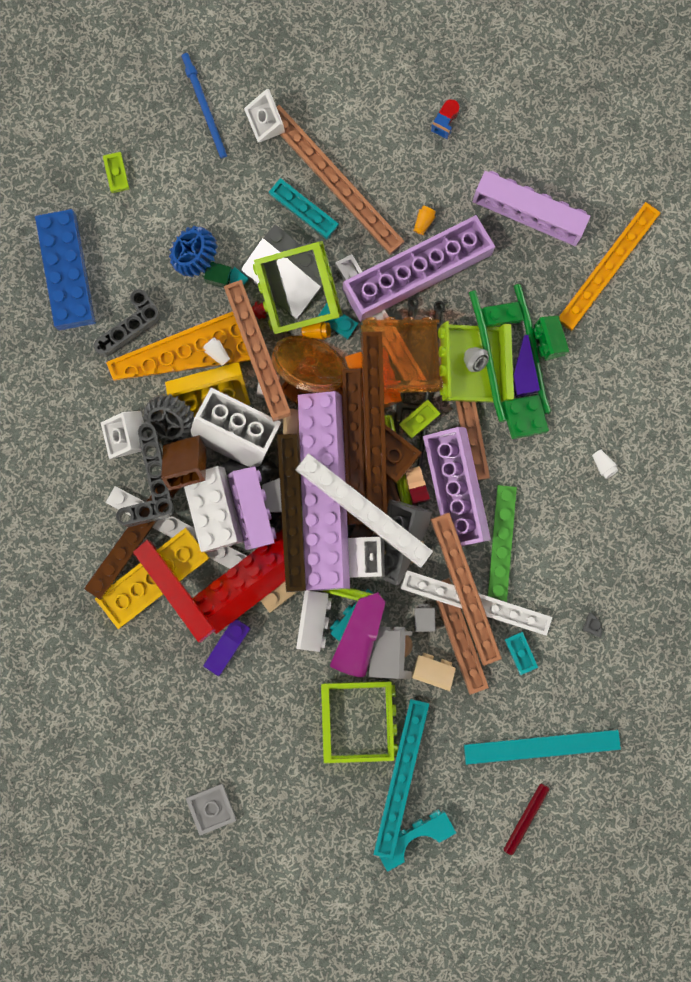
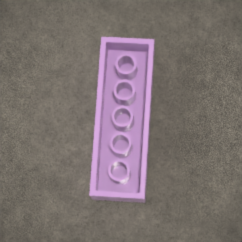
(531, 208)
(457, 483)

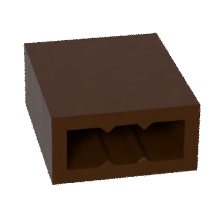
(184, 463)

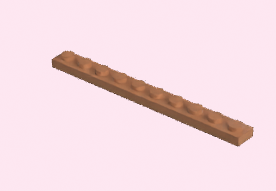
(339, 184)

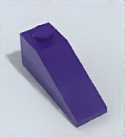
(524, 373)
(226, 647)

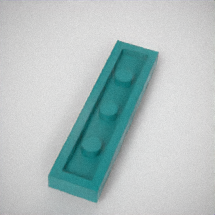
(303, 208)

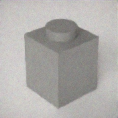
(424, 618)

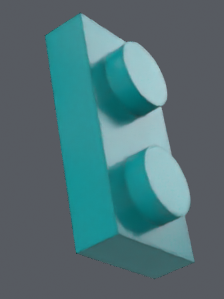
(343, 325)
(521, 653)

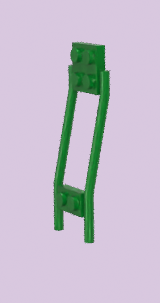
(523, 415)

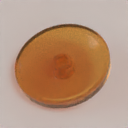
(308, 364)

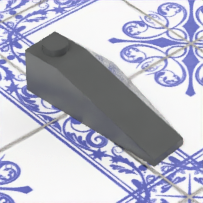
(416, 522)

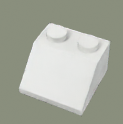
(122, 433)

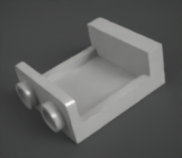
(389, 654)

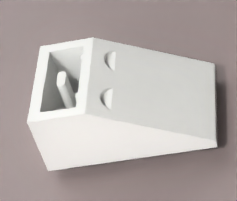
(366, 557)

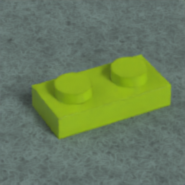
(116, 172)
(419, 419)

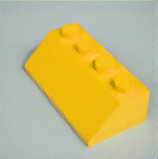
(195, 387)

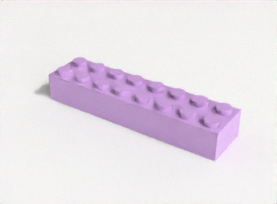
(418, 268)

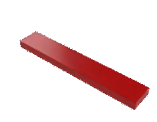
(174, 591)

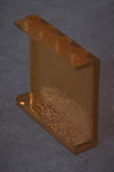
(408, 353)

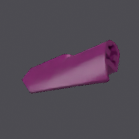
(359, 636)

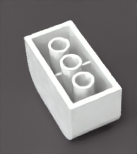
(234, 428)

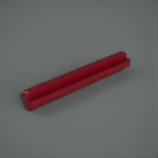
(526, 819)

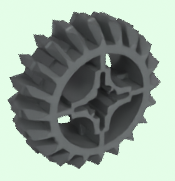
(169, 417)

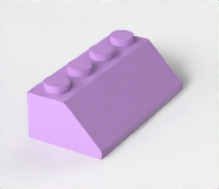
(251, 508)

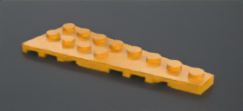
(182, 351)

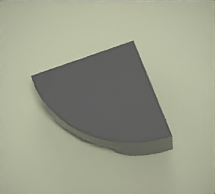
(592, 625)

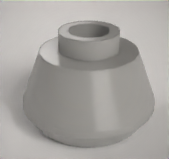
(476, 359)

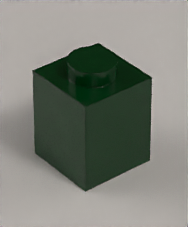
(217, 274)

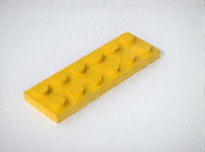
(138, 590)

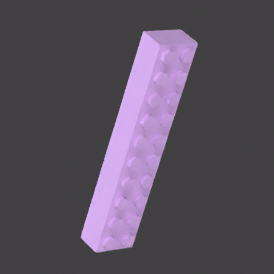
(323, 518)

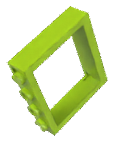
(327, 282)
(391, 728)

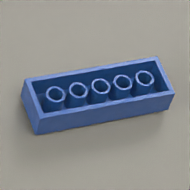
(65, 269)

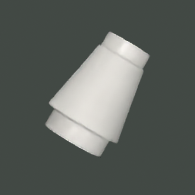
(216, 351)
(605, 465)

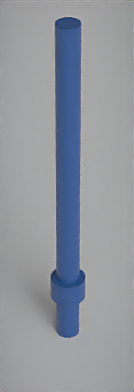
(191, 73)

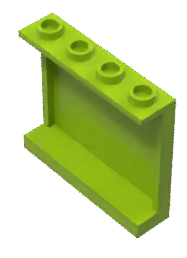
(468, 386)

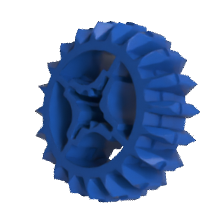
(193, 251)

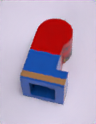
(445, 116)

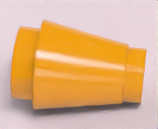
(424, 219)
(318, 331)

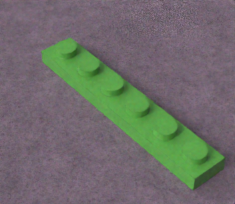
(502, 542)

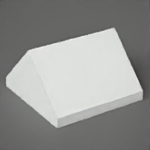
(264, 117)

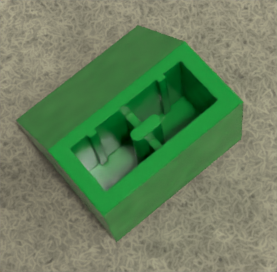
(551, 337)

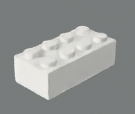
(214, 511)

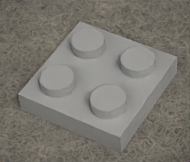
(211, 809)

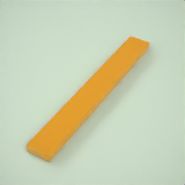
(608, 266)

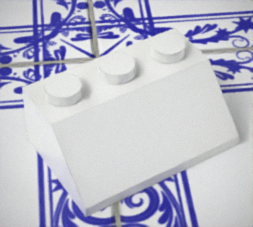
(313, 621)

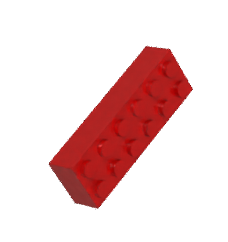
(243, 585)

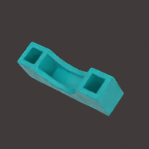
(436, 827)

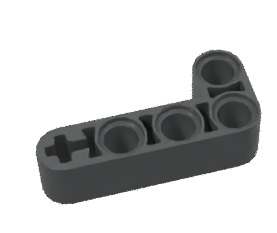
(125, 326)

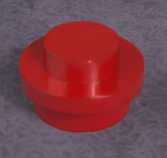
(259, 310)

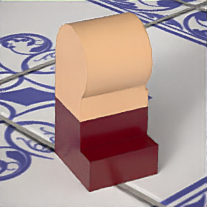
(417, 486)

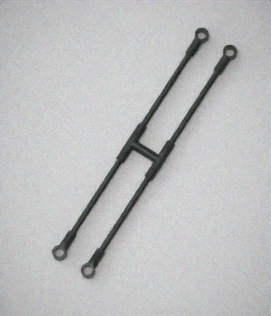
(428, 395)

